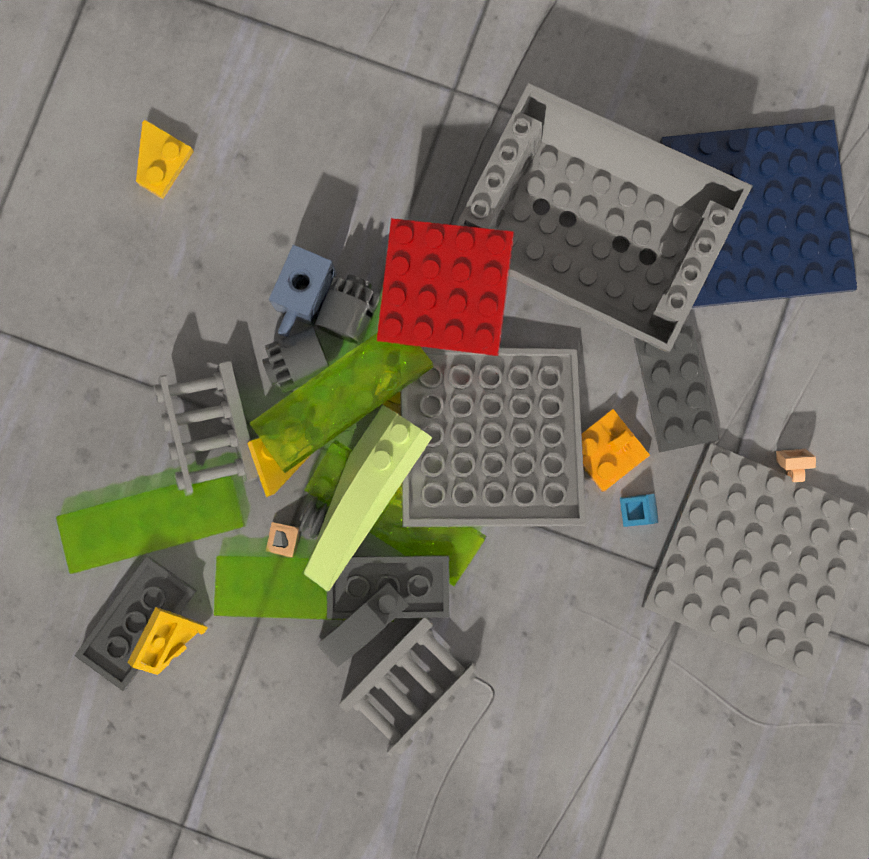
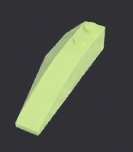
(364, 490)

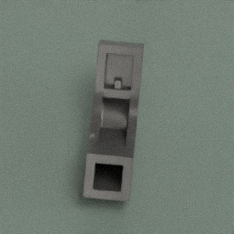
(362, 625)

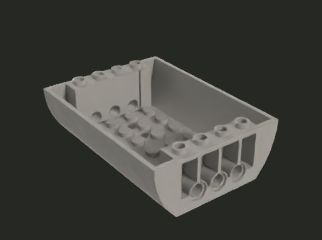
(614, 189)

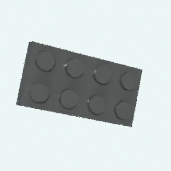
(677, 393)
(416, 578)
(122, 625)

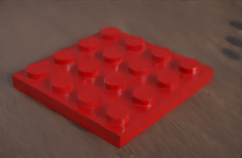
(445, 286)

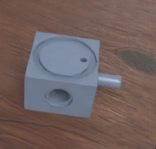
(302, 305)

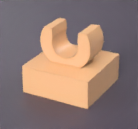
(796, 462)

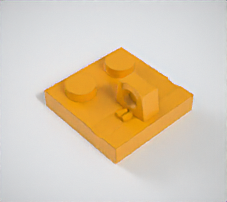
(610, 450)

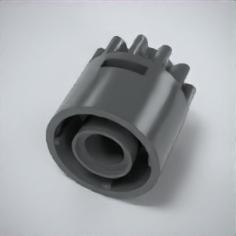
(348, 309)
(295, 359)

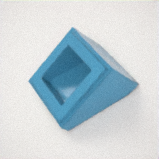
(639, 510)

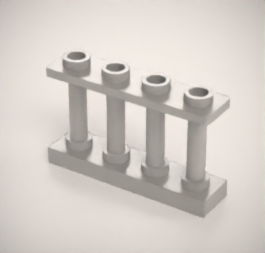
(229, 408)
(378, 677)

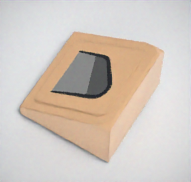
(283, 539)

